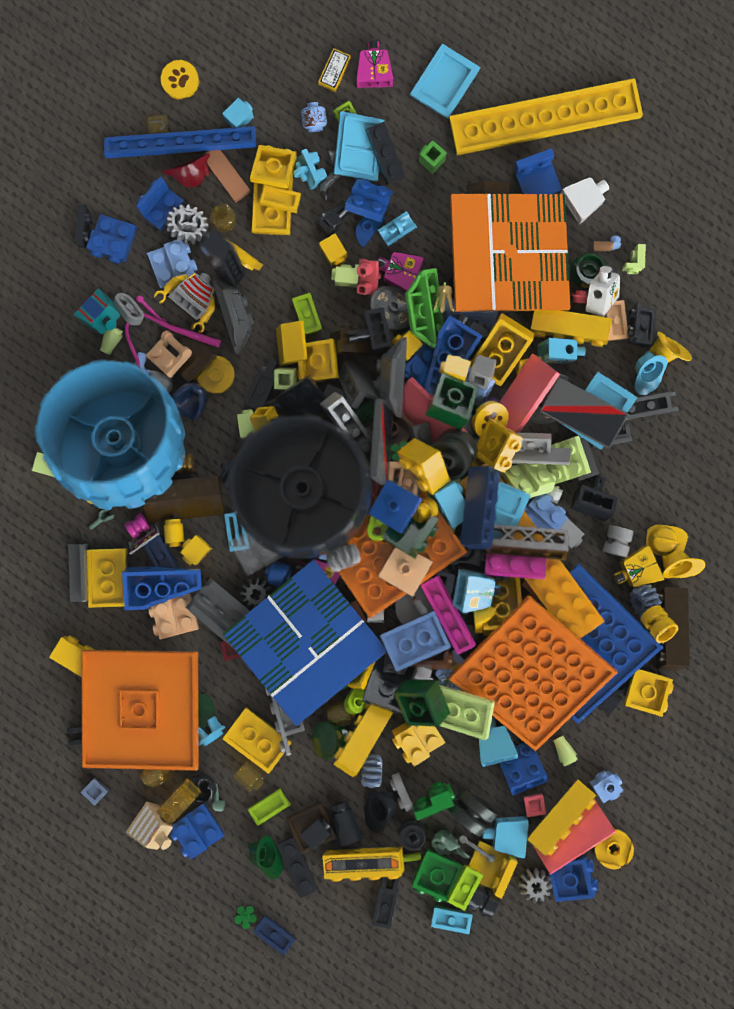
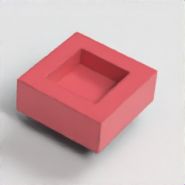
(534, 805)

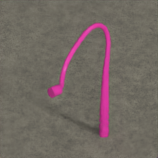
(194, 335)

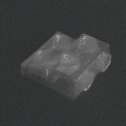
(251, 554)

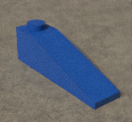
(453, 340)
(156, 585)

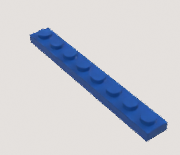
(180, 142)

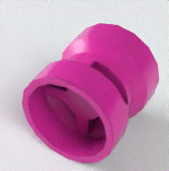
(137, 525)

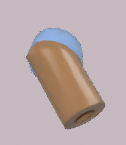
(608, 246)

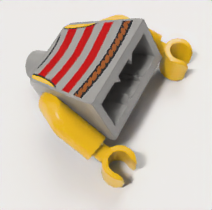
(193, 295)

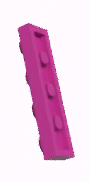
(448, 615)

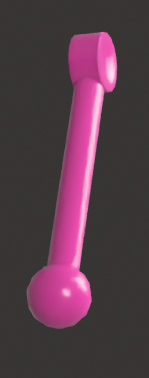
(140, 299)

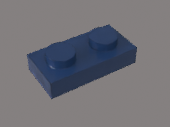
(160, 553)
(274, 934)

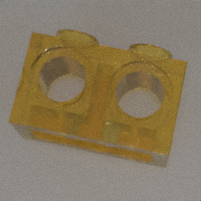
(178, 801)

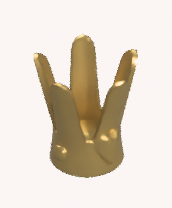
(442, 293)

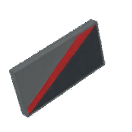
(584, 412)
(381, 442)

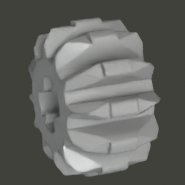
(343, 557)
(534, 877)

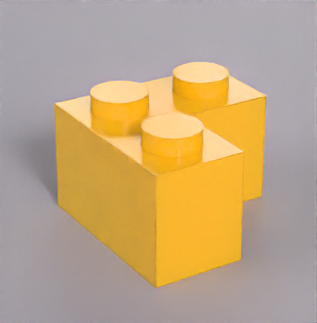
(425, 464)

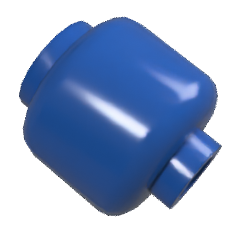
(279, 573)

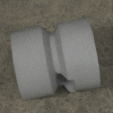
(618, 541)

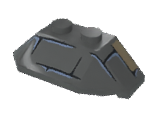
(235, 313)
(392, 376)

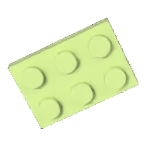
(468, 713)

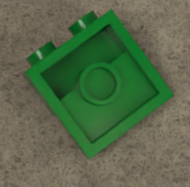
(439, 799)
(436, 875)

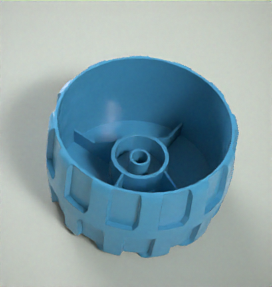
(93, 409)

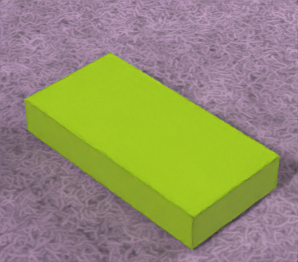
(268, 806)

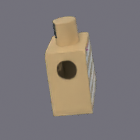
(150, 828)

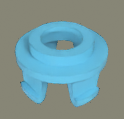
(216, 729)

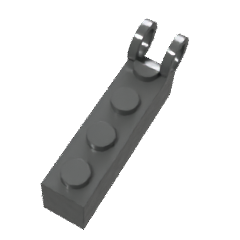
(652, 405)

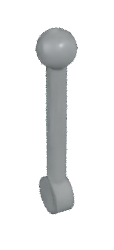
(463, 839)

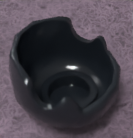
(206, 785)

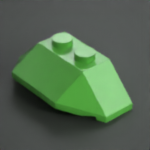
(420, 302)

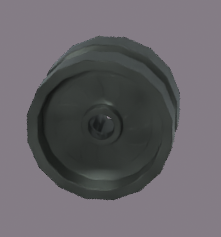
(457, 451)
(472, 811)

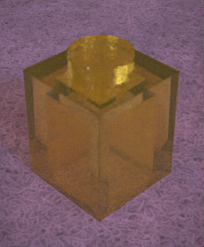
(249, 776)

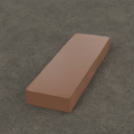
(227, 175)

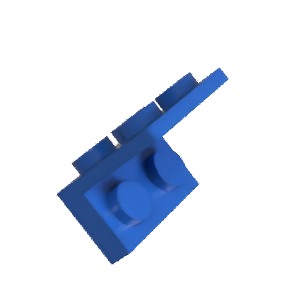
(537, 174)
(158, 202)
(524, 771)

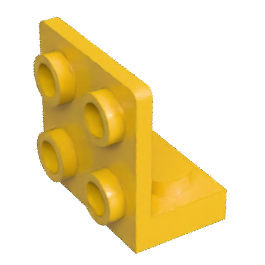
(496, 873)

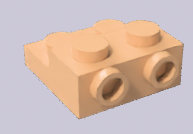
(173, 617)

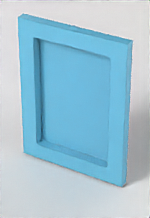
(445, 81)
(353, 149)
(611, 393)
(509, 506)

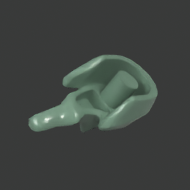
(444, 843)

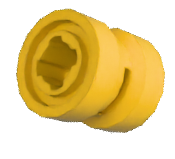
(425, 509)

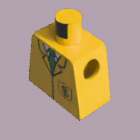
(639, 568)

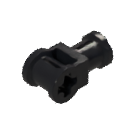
(332, 219)

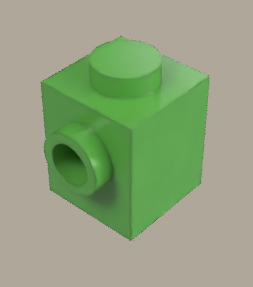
(432, 156)

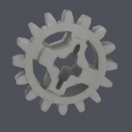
(187, 224)

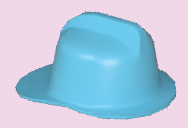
(649, 372)

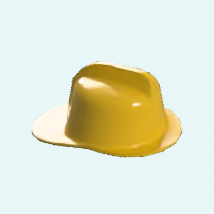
(669, 348)
(666, 539)
(681, 565)

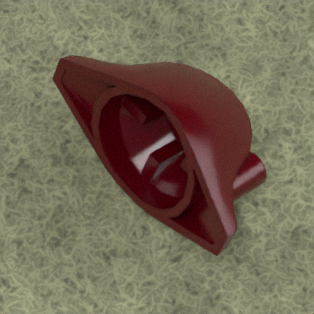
(191, 173)

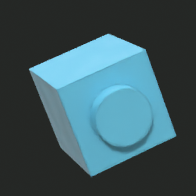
(238, 113)

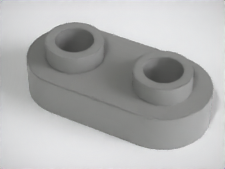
(128, 309)
(404, 799)

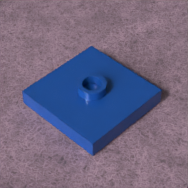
(395, 506)

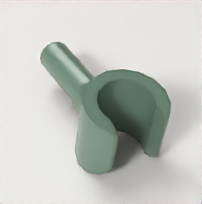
(102, 518)
(218, 805)

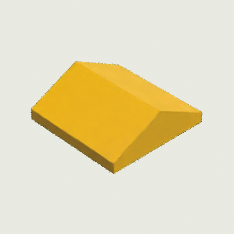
(291, 343)

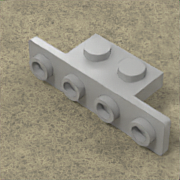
(537, 450)
(284, 725)

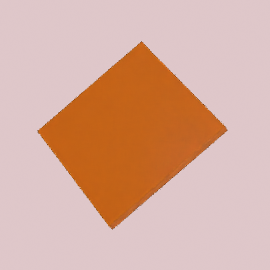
(140, 709)

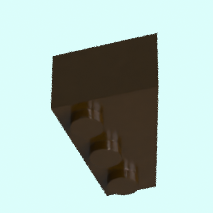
(362, 347)

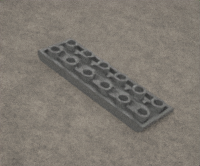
(217, 608)

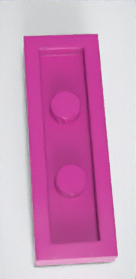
(515, 566)

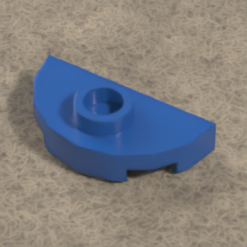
(366, 229)

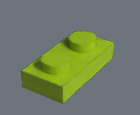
(307, 313)
(464, 887)

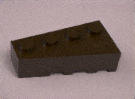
(675, 651)

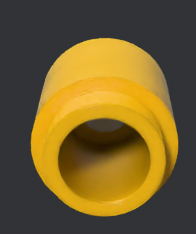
(173, 532)

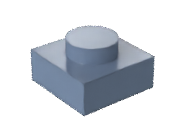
(95, 791)

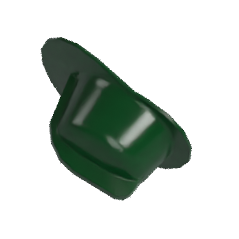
(266, 856)

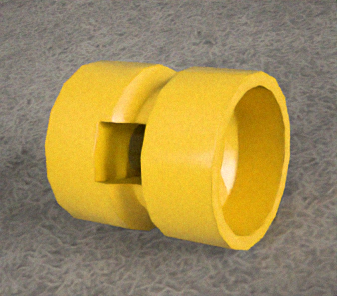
(659, 624)

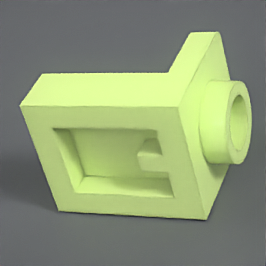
(638, 258)

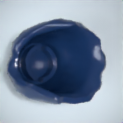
(190, 400)

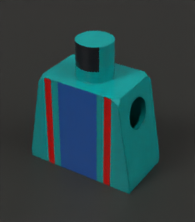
(98, 313)

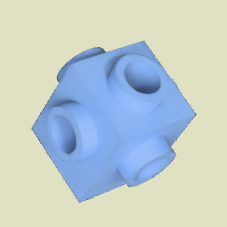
(607, 786)

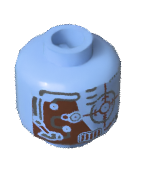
(314, 117)

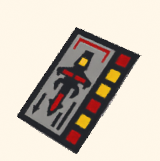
(145, 536)

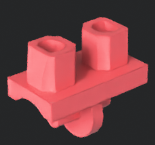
(368, 276)

